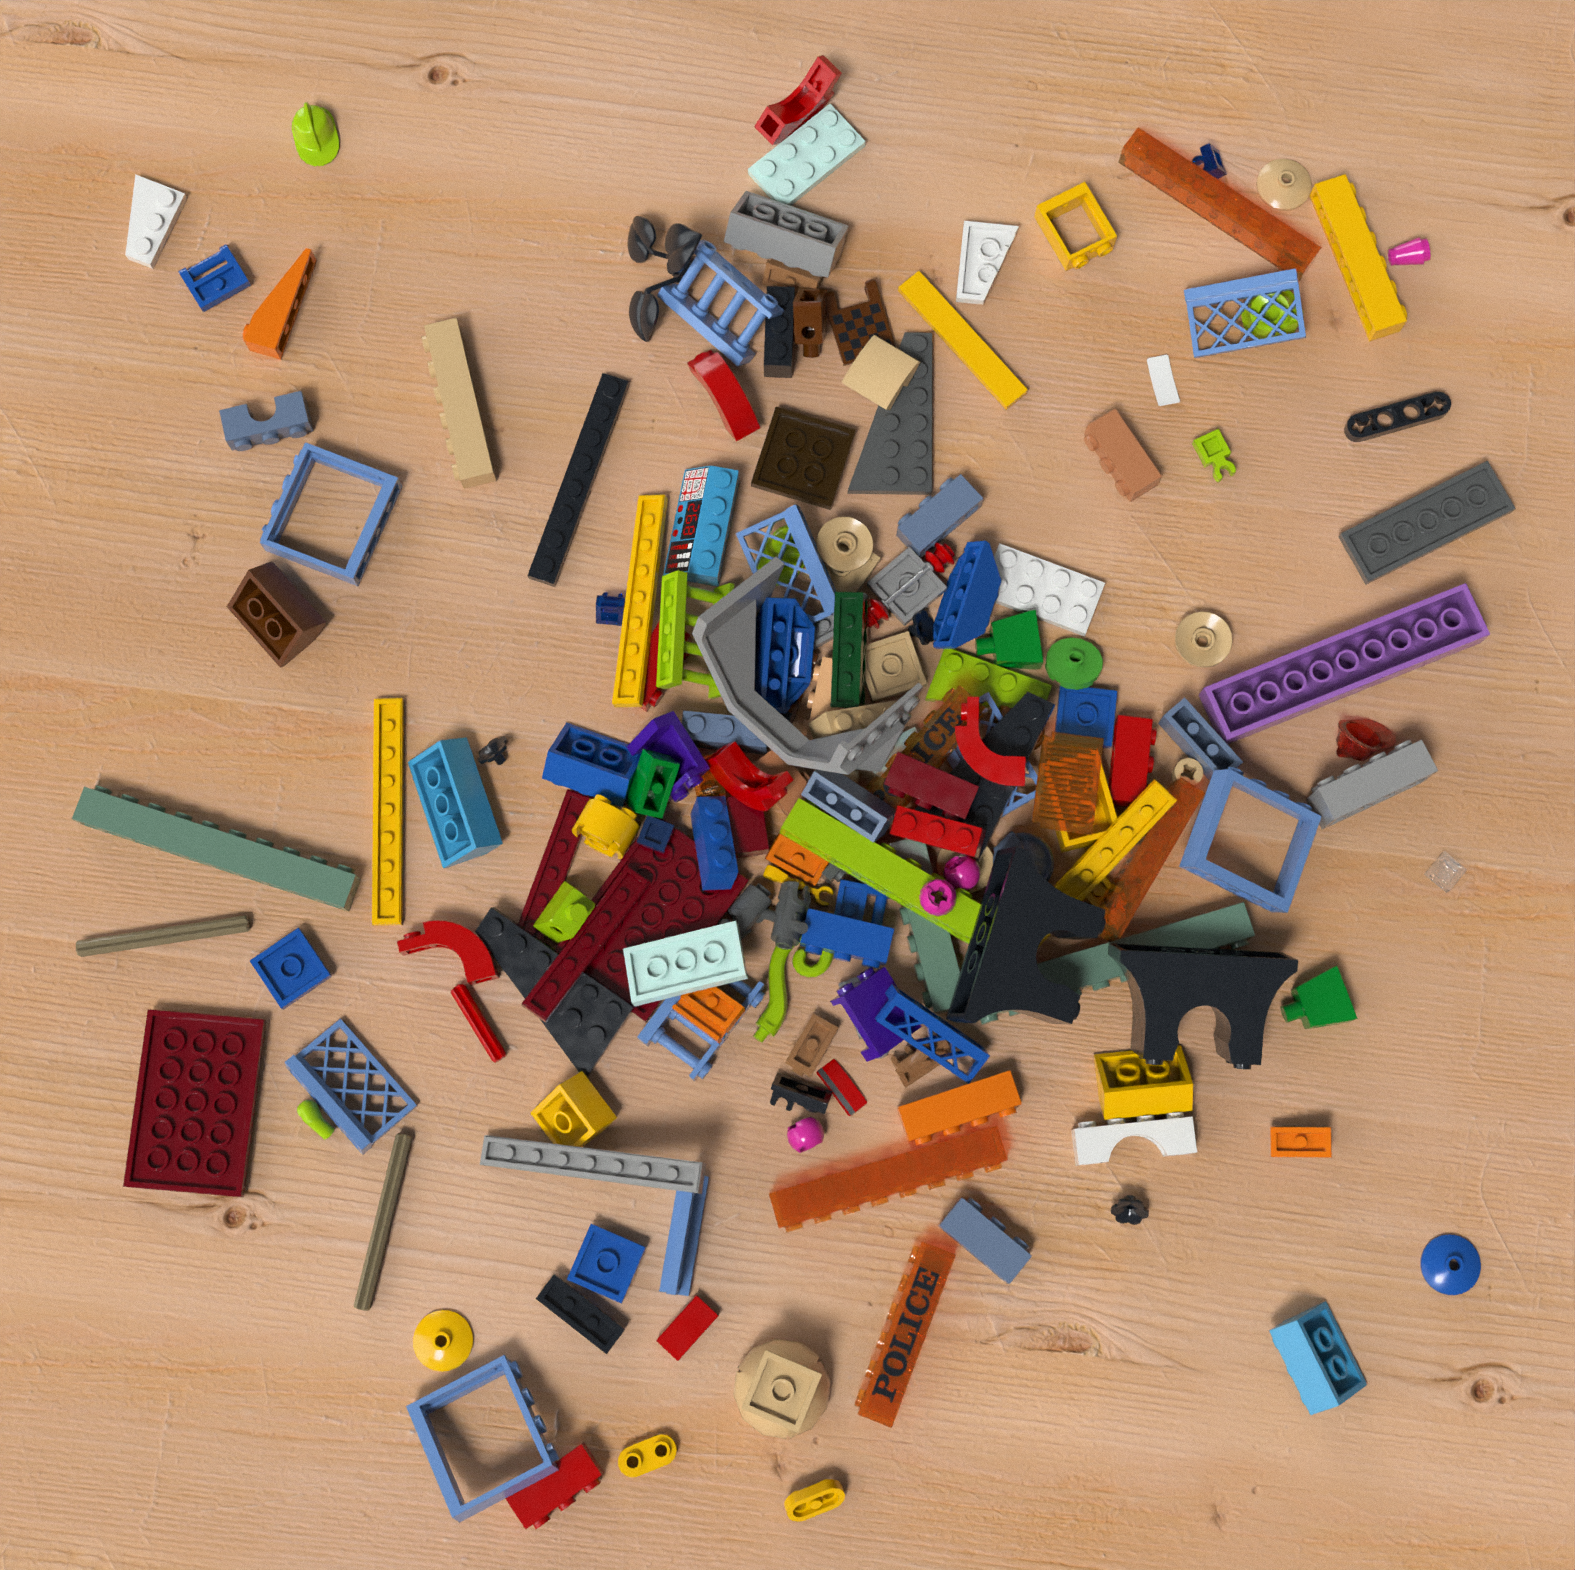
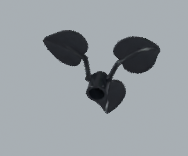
(680, 246)

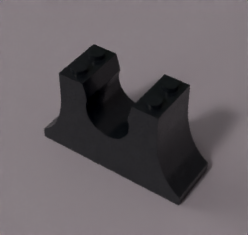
(1001, 955)
(1174, 980)

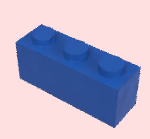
(714, 843)
(847, 938)

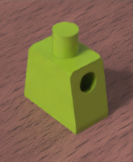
(565, 912)

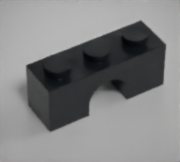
(779, 335)

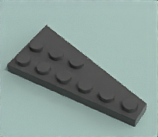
(900, 439)

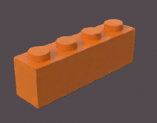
(959, 1106)

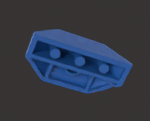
(968, 597)
(783, 652)

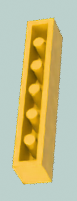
(1358, 257)

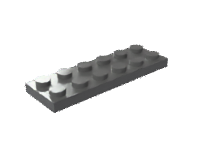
(1426, 522)

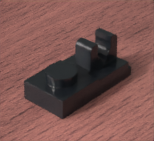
(804, 1094)

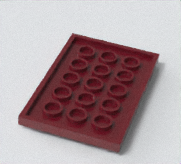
(666, 909)
(195, 1103)

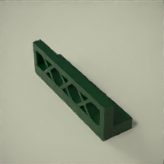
(849, 649)

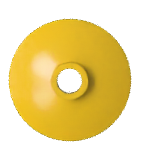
(458, 1337)

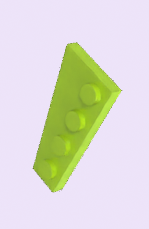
(982, 677)

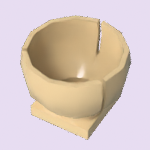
(782, 1388)

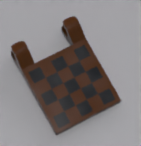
(858, 323)

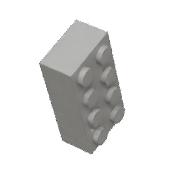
(786, 234)
(1373, 783)

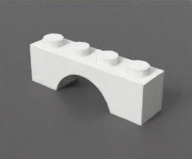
(1095, 1143)

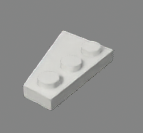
(151, 220)
(981, 258)

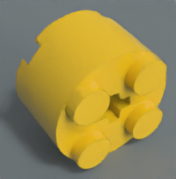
(606, 827)

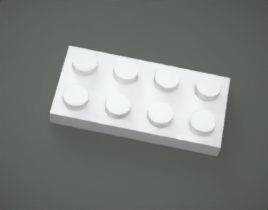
(1053, 591)

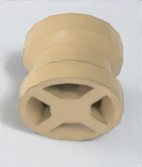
(1189, 764)

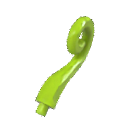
(775, 1012)

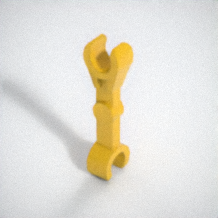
(776, 875)

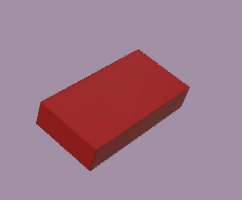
(687, 1328)

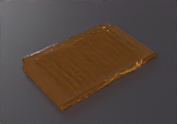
(1068, 782)

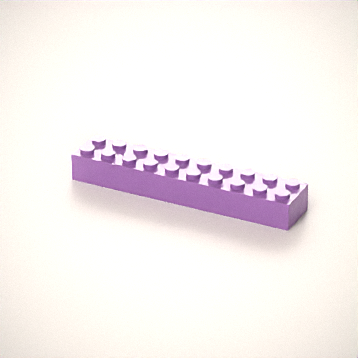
(1344, 664)

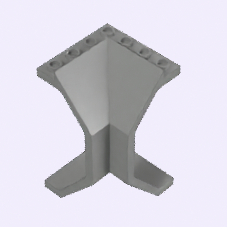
(728, 647)

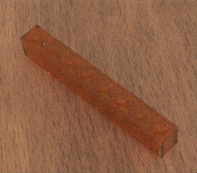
(1218, 203)
(888, 1177)

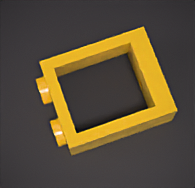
(1063, 203)

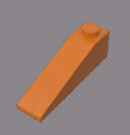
(276, 315)

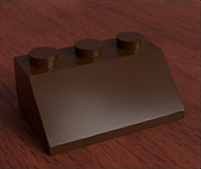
(275, 613)

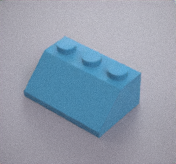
(1318, 1358)

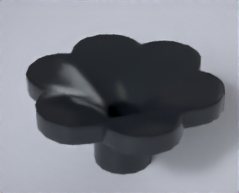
(922, 627)
(493, 751)
(1129, 1210)

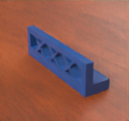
(938, 1025)

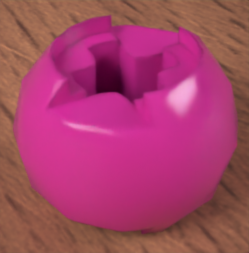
(962, 872)
(948, 895)
(805, 1134)

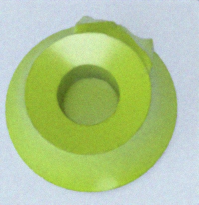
(1273, 315)

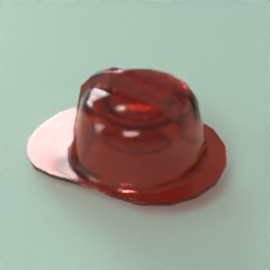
(1362, 738)

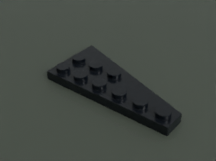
(1012, 736)
(587, 1015)

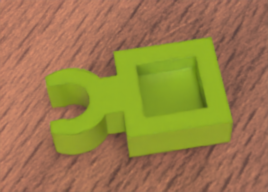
(1213, 451)

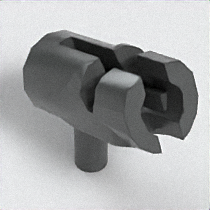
(751, 909)
(790, 915)

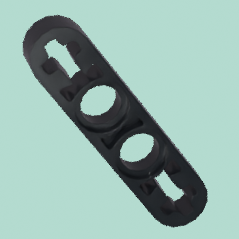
(1397, 416)

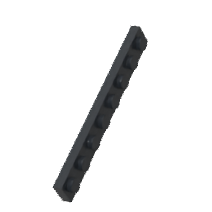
(578, 480)

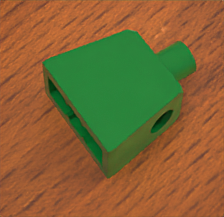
(1013, 642)
(1320, 1002)

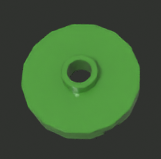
(1069, 673)

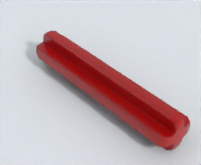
(478, 1023)

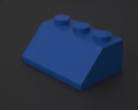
(591, 764)

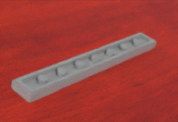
(593, 1164)

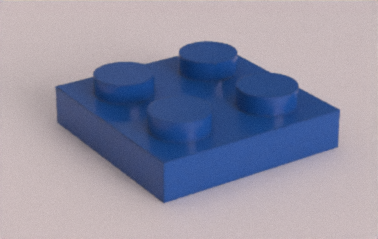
(1087, 713)
(290, 968)
(606, 1263)

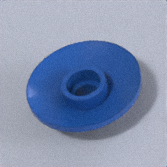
(1436, 1268)

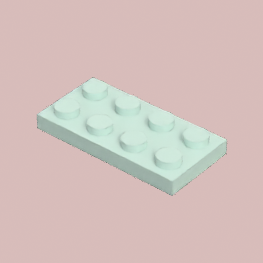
(806, 157)
(685, 963)

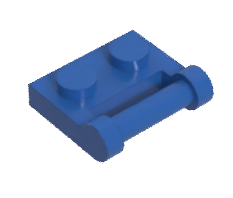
(218, 284)
(852, 901)

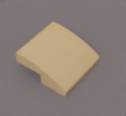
(880, 372)

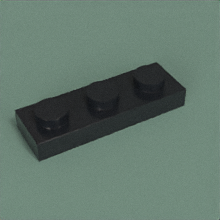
(580, 1314)

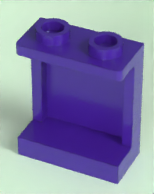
(668, 736)
(863, 1004)

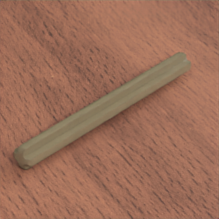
(162, 936)
(382, 1222)

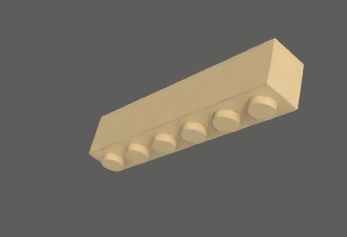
(459, 403)

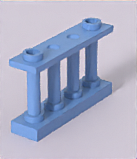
(698, 315)
(656, 1033)

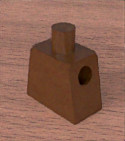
(811, 311)

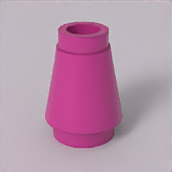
(1410, 253)

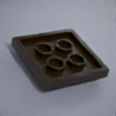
(803, 458)

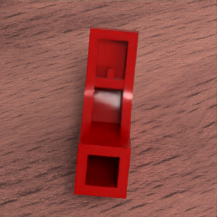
(801, 105)
(725, 393)
(994, 767)
(745, 780)
(475, 956)

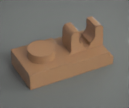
(783, 276)
(811, 1046)
(917, 1063)

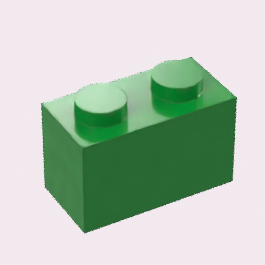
(652, 783)

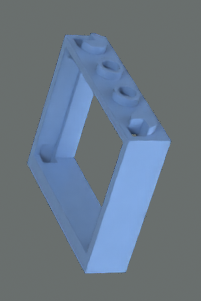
(373, 528)
(1205, 827)
(419, 1415)

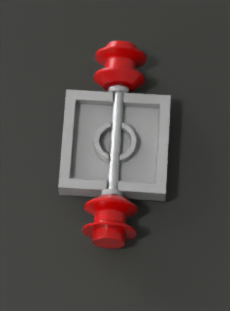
(908, 585)

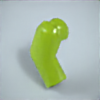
(313, 1118)

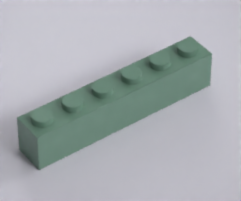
(932, 944)

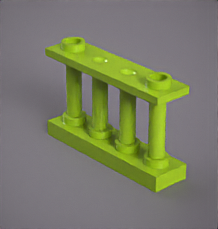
(672, 630)

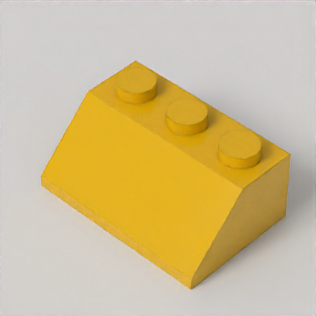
(1140, 1089)

